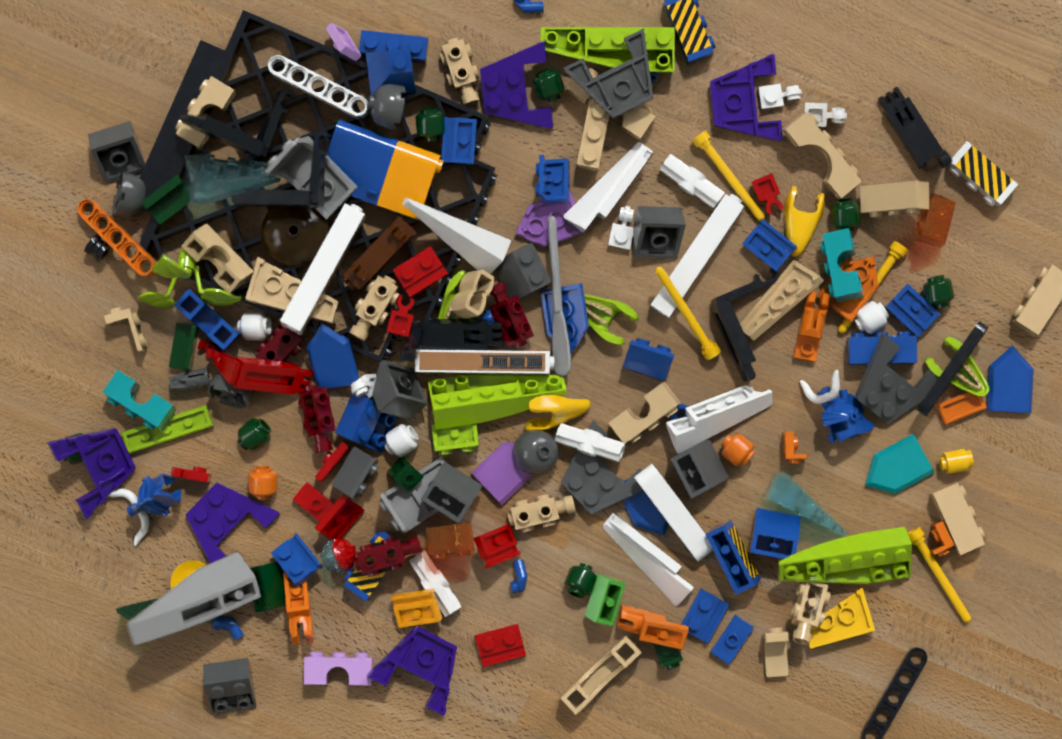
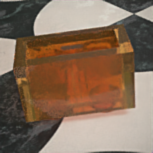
(936, 221)

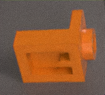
(790, 444)
(941, 535)

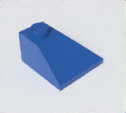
(390, 67)

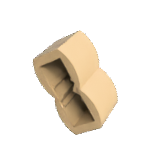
(472, 294)

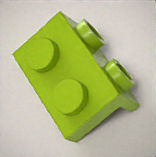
(455, 438)

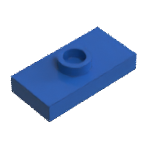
(732, 639)

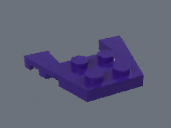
(506, 90)
(735, 101)
(104, 460)
(219, 513)
(425, 657)

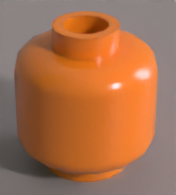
(737, 449)
(262, 482)

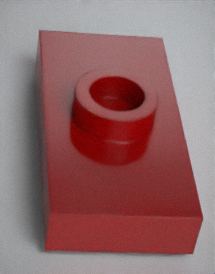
(331, 460)
(313, 501)

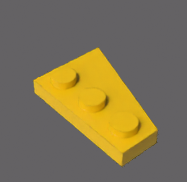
(844, 621)

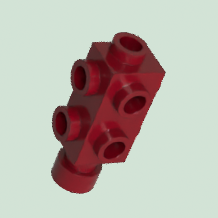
(511, 313)
(276, 345)
(319, 414)
(381, 558)

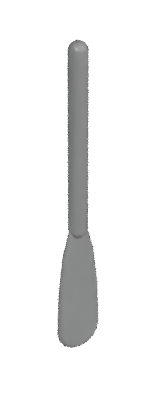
(560, 338)

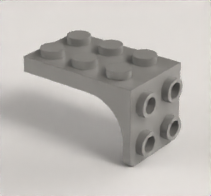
(295, 166)
(407, 506)

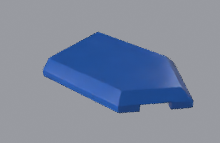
(573, 309)
(332, 359)
(1010, 383)
(644, 513)

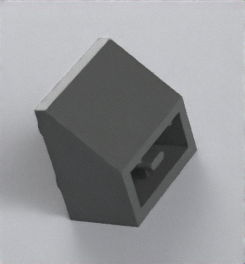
(699, 468)
(355, 472)
(451, 492)
(229, 686)

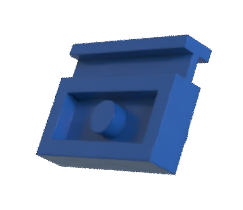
(459, 141)
(769, 245)
(912, 310)
(296, 560)
(704, 615)

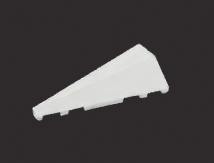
(476, 245)

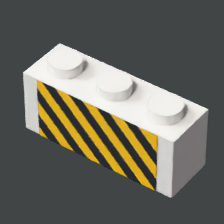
(982, 175)

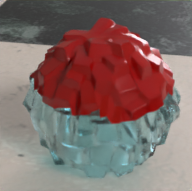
(338, 555)

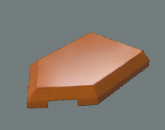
(868, 275)

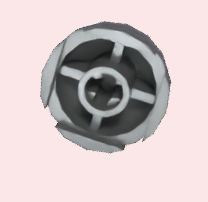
(387, 105)
(129, 195)
(228, 393)
(535, 452)

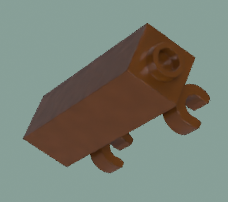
(379, 254)

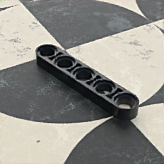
(952, 368)
(895, 684)

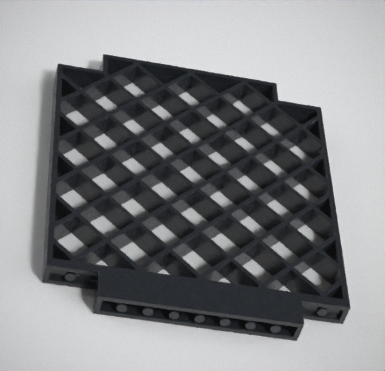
(169, 153)

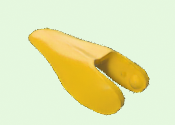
(800, 224)
(562, 411)

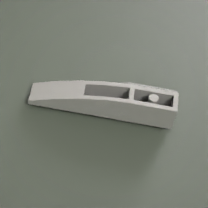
(196, 599)

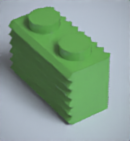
(605, 599)

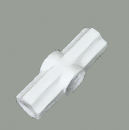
(691, 181)
(590, 442)
(434, 578)

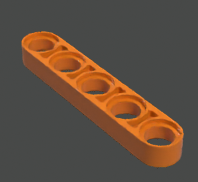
(108, 233)

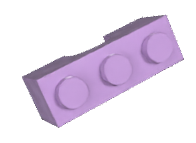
(318, 666)

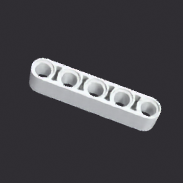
(310, 79)
(674, 512)

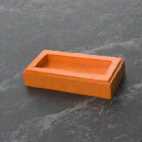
(960, 407)

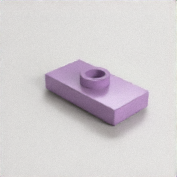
(343, 41)

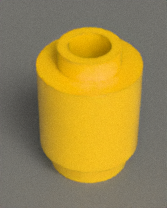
(956, 461)

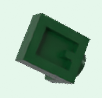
(405, 474)
(668, 656)

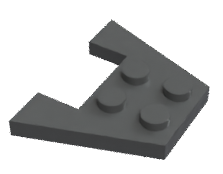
(622, 86)
(887, 391)
(595, 483)

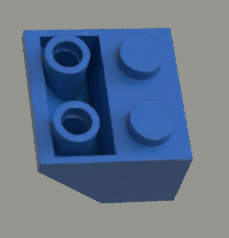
(648, 359)
(365, 423)
(774, 534)

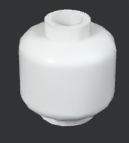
(871, 317)
(254, 326)
(401, 440)

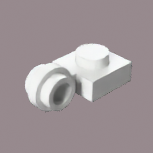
(772, 95)
(819, 111)
(622, 235)
(364, 386)

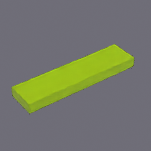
(177, 427)

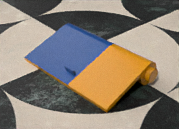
(383, 167)

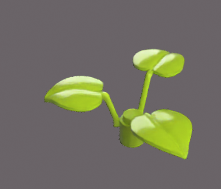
(183, 269)

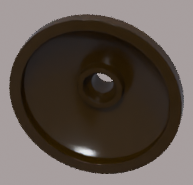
(295, 248)

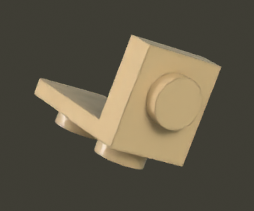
(118, 315)
(776, 652)

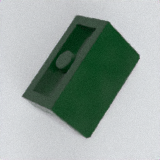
(167, 200)
(184, 346)
(271, 587)

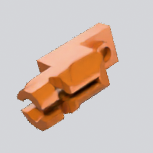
(811, 327)
(298, 610)
(652, 627)

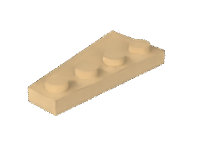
(276, 289)
(781, 297)

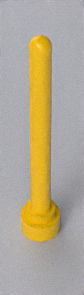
(703, 142)
(896, 252)
(708, 348)
(917, 538)

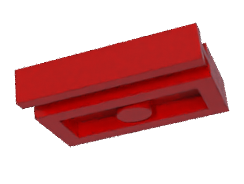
(420, 271)
(339, 518)
(497, 545)
(500, 645)

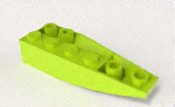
(607, 45)
(487, 397)
(852, 559)

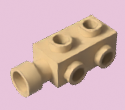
(460, 63)
(378, 301)
(534, 512)
(811, 608)

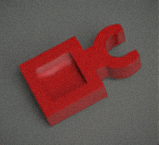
(766, 190)
(400, 321)
(197, 474)

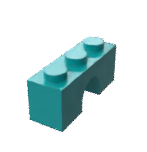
(837, 247)
(122, 390)

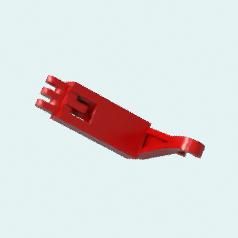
(258, 373)

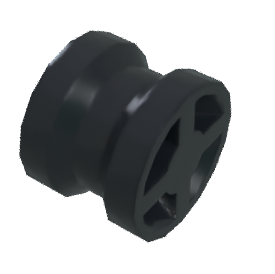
(97, 248)

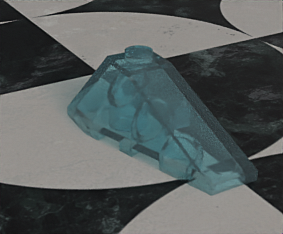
(218, 179)
(791, 496)

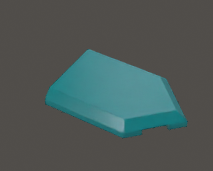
(899, 466)

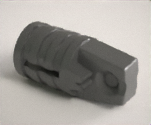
(190, 380)

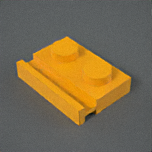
(416, 608)

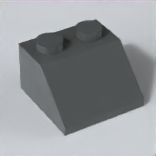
(116, 151)
(658, 232)
(523, 272)
(398, 391)

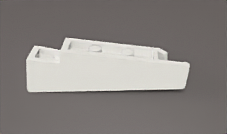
(608, 189)
(716, 415)
(650, 559)

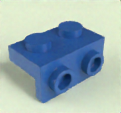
(553, 180)

